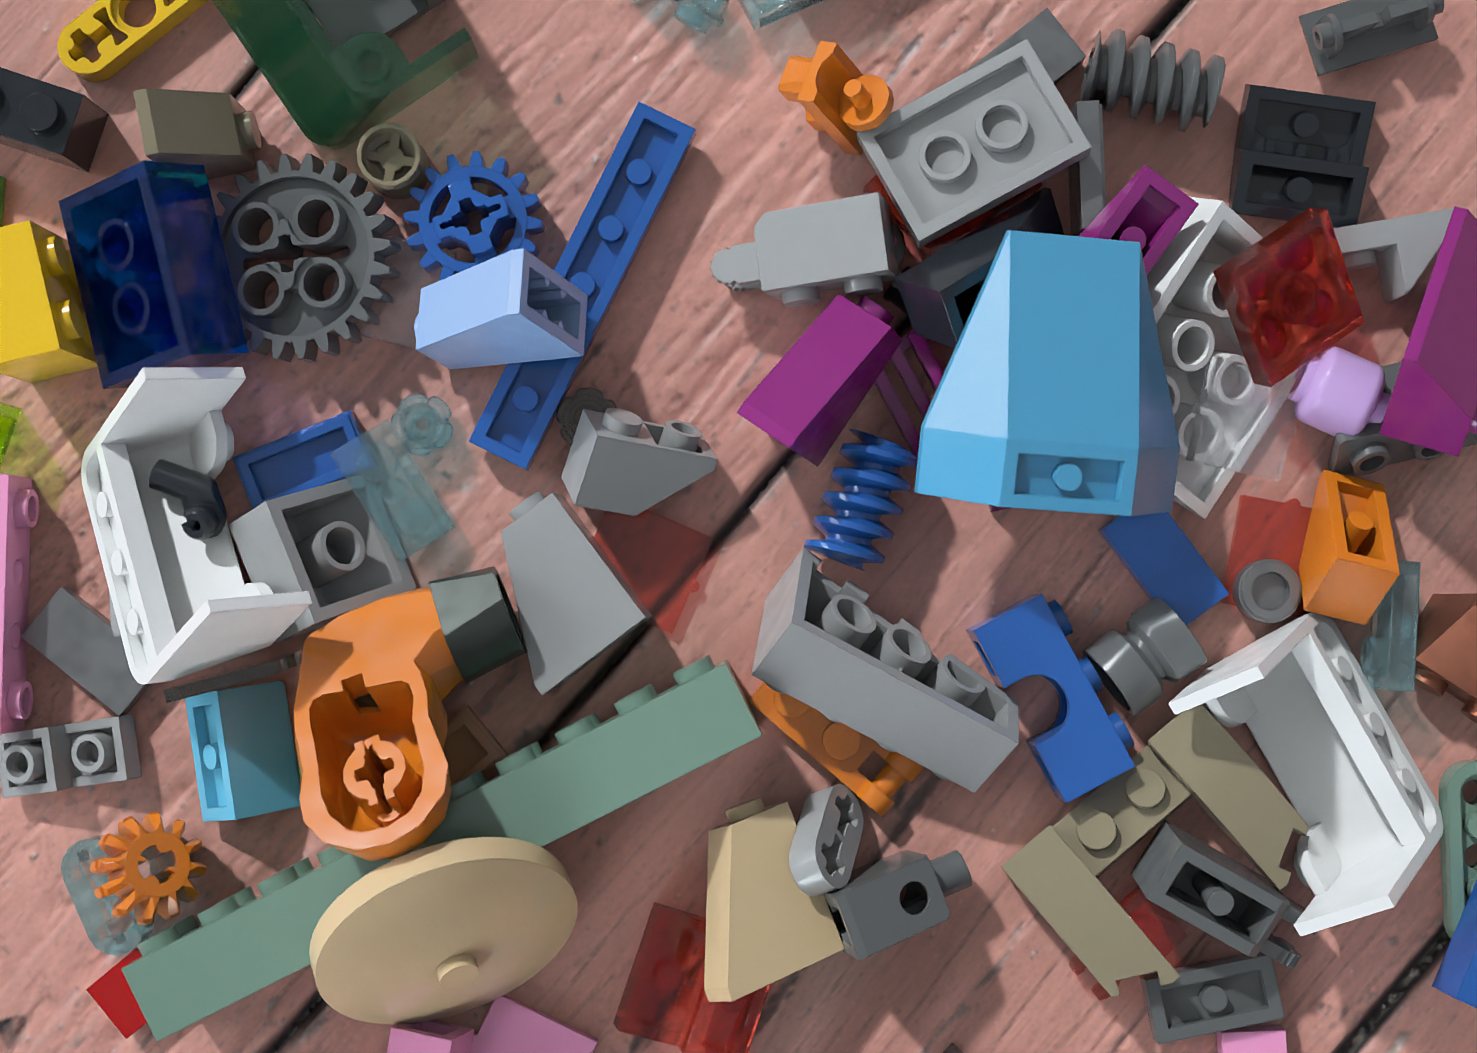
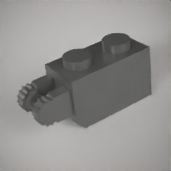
(1216, 894)

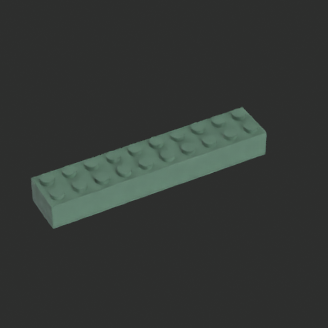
(534, 799)

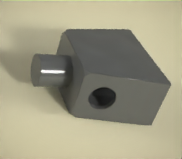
(870, 906)

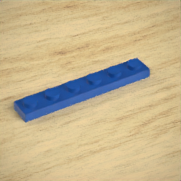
(596, 264)

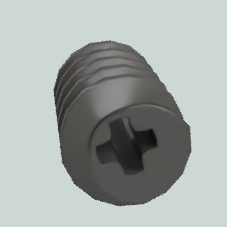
(1153, 79)

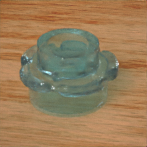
(700, 13)
(417, 407)

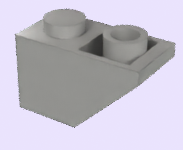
(632, 463)

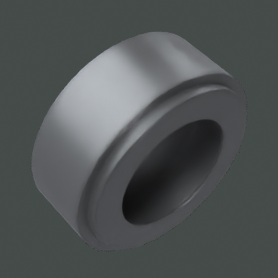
(1267, 591)

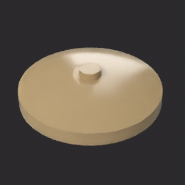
(442, 930)

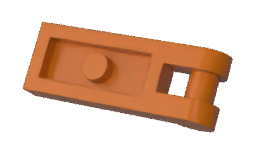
(838, 748)

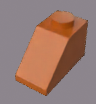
(1347, 549)

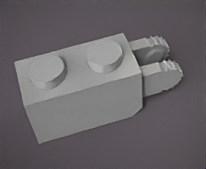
(815, 251)

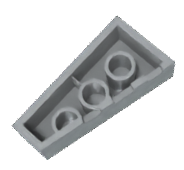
(881, 677)

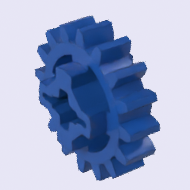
(450, 228)

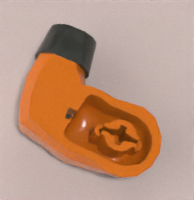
(375, 712)

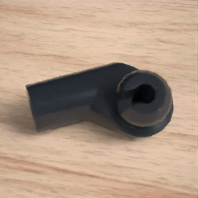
(198, 494)

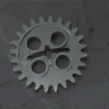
(296, 201)

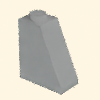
(565, 590)

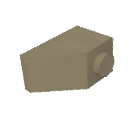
(198, 130)

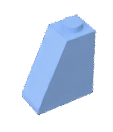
(501, 314)

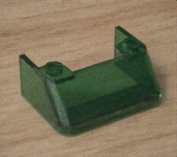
(342, 89)

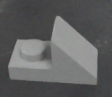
(1399, 245)

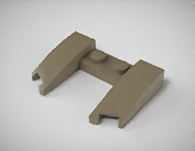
(1181, 761)

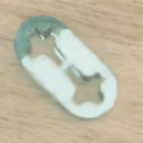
(97, 912)

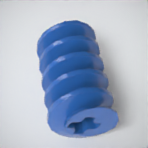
(862, 501)

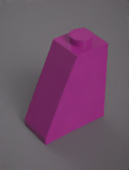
(823, 377)

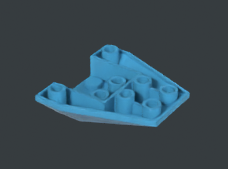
(1056, 387)

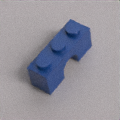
(1083, 742)

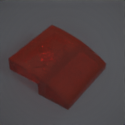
(667, 991)

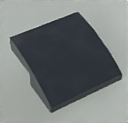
(1300, 154)

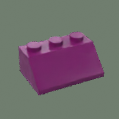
(1438, 375)

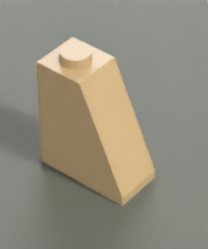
(755, 911)

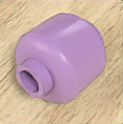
(1340, 392)

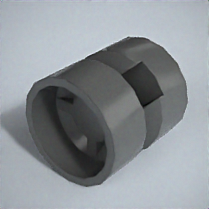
(1152, 650)

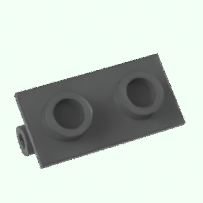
(1367, 30)

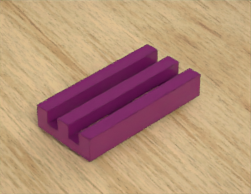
(912, 384)

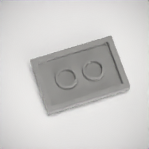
(974, 143)

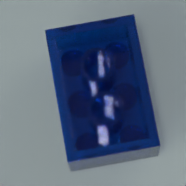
(152, 271)

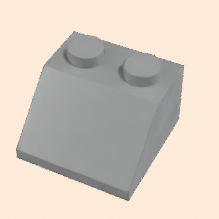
(323, 546)

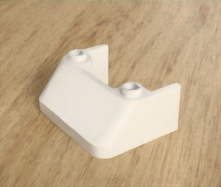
(174, 595)
(1336, 762)

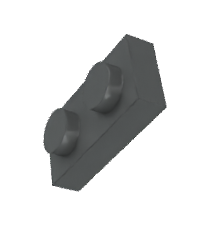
(1213, 997)

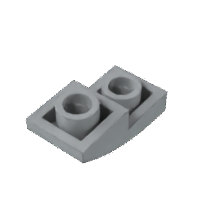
(69, 756)

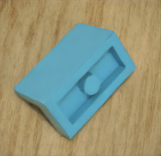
(243, 751)

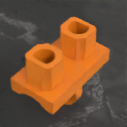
(836, 95)

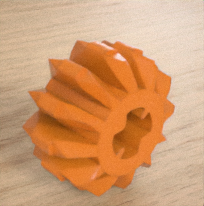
(160, 890)

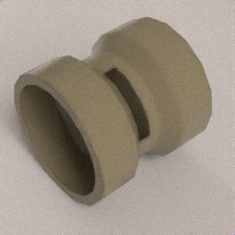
(386, 151)

